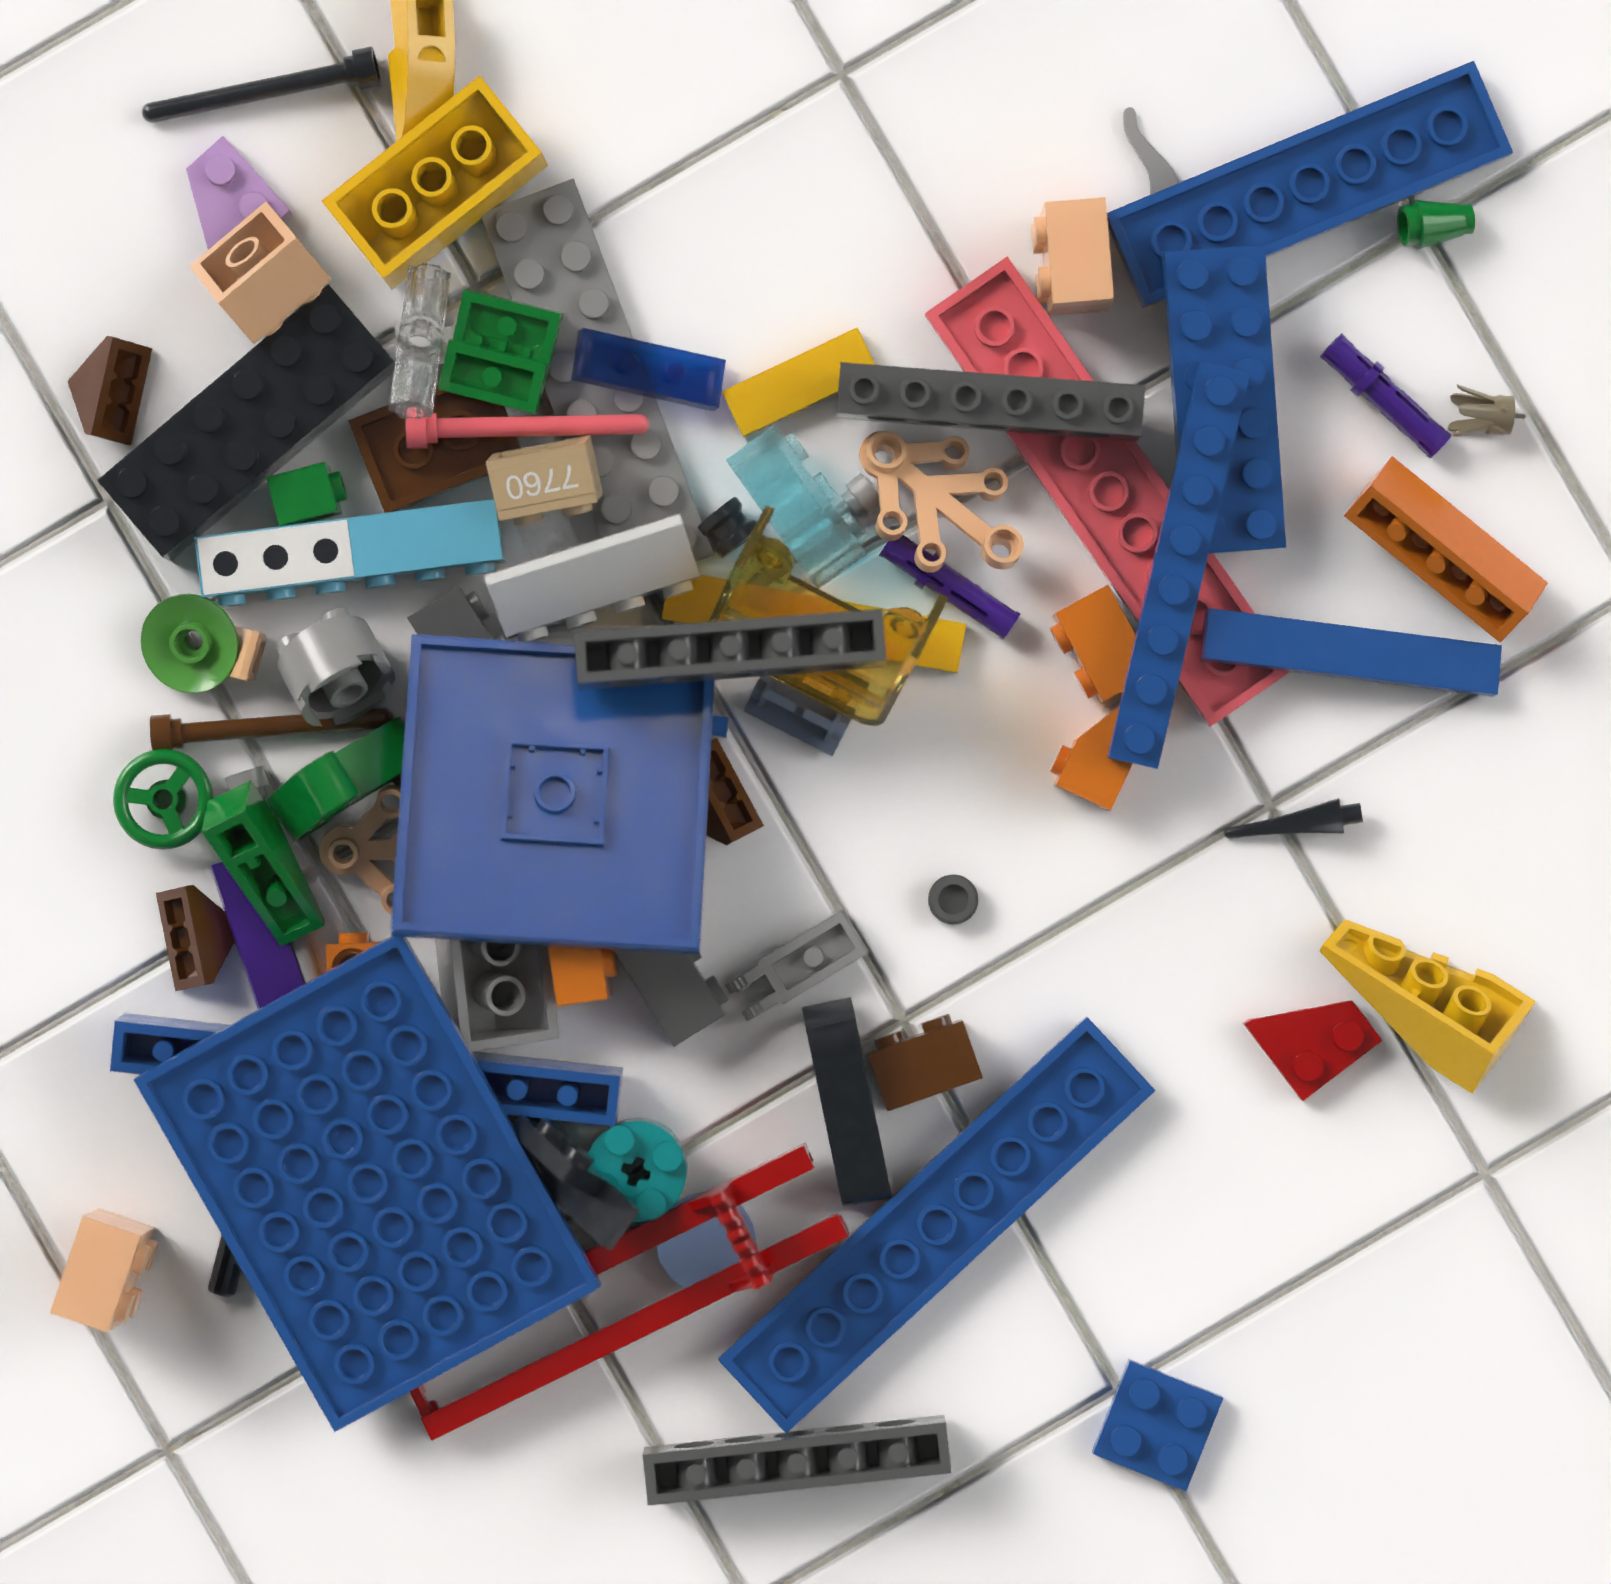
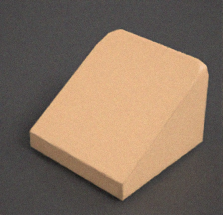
(250, 654)

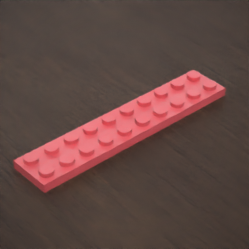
(1097, 484)

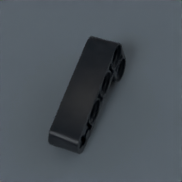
(846, 1101)

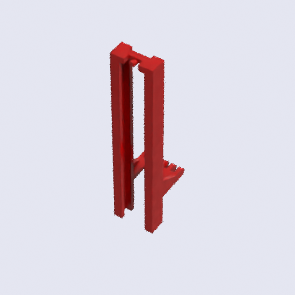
(753, 1272)

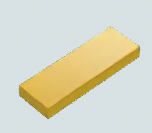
(794, 383)

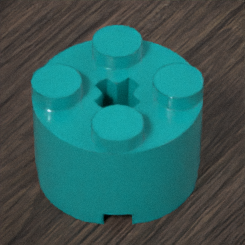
(662, 1157)

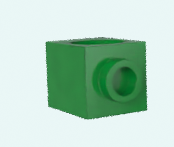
(307, 494)

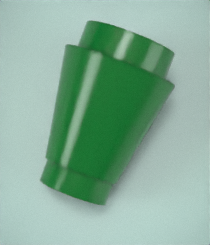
(1433, 222)

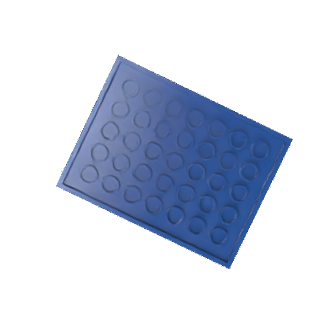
(368, 1181)

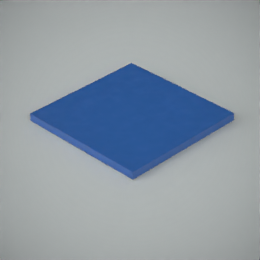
(549, 803)

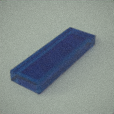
(648, 369)

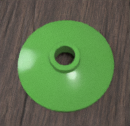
(172, 655)

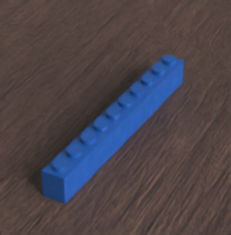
(521, 1083)

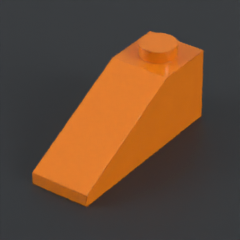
(1087, 770)

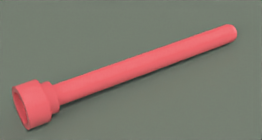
(428, 429)

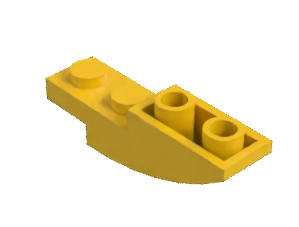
(422, 60)

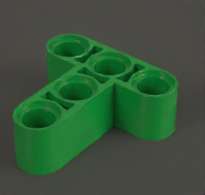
(339, 780)

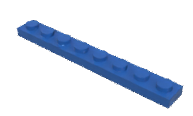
(1178, 564)

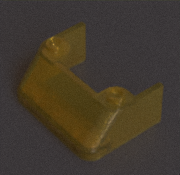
(764, 588)

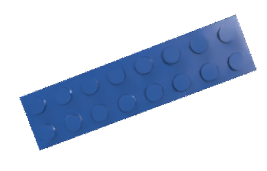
(1317, 177)

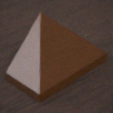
(110, 389)
(729, 806)
(194, 936)

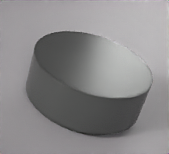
(953, 899)

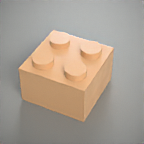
(1075, 256)
(260, 273)
(104, 1270)

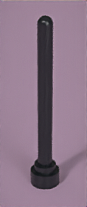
(357, 69)

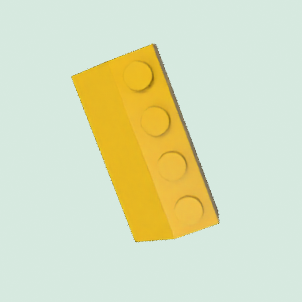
(435, 182)

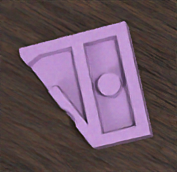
(227, 191)

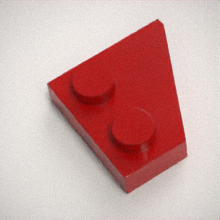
(1313, 1043)

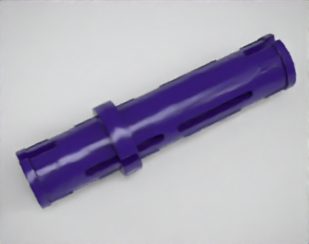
(1391, 401)
(960, 590)

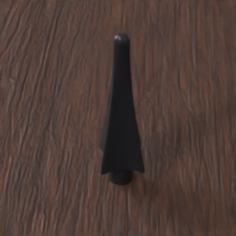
(1321, 818)

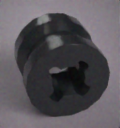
(728, 527)

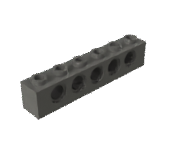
(990, 401)
(730, 649)
(796, 1460)

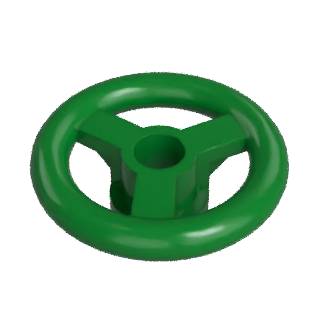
(124, 794)

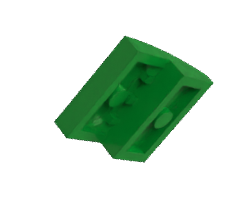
(500, 351)

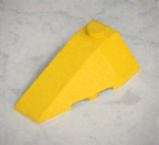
(1443, 1013)

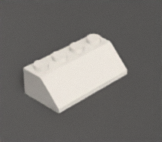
(593, 578)

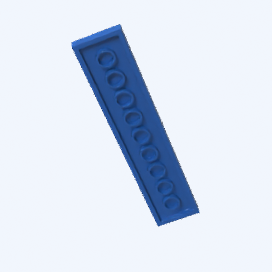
(936, 1224)

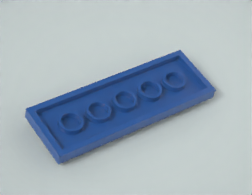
(1223, 317)

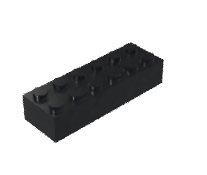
(247, 424)

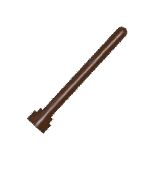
(172, 733)

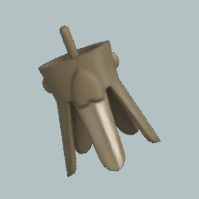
(1490, 413)

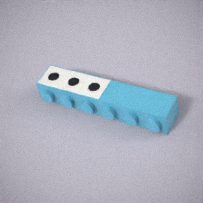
(350, 551)

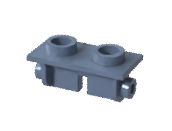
(797, 714)

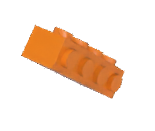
(1446, 549)

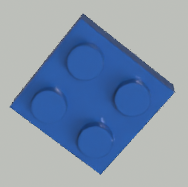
(1157, 1424)

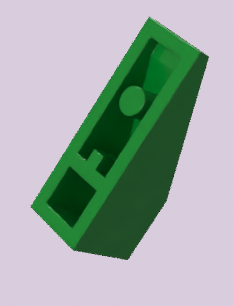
(261, 862)

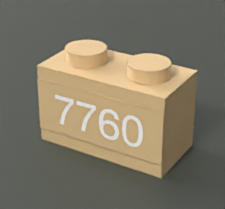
(545, 480)

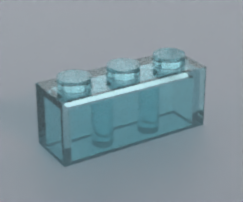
(803, 512)

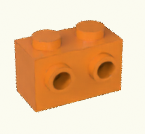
(581, 974)

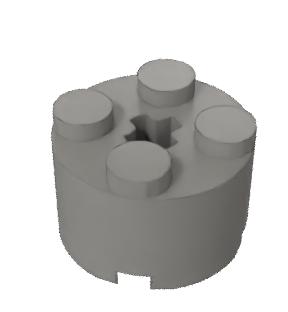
(334, 668)

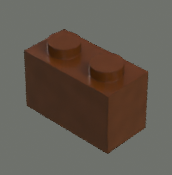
(924, 1062)

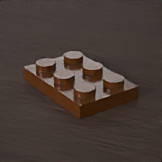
(414, 475)

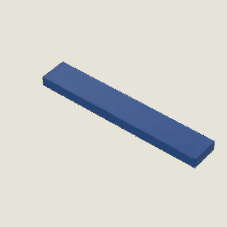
(1350, 652)

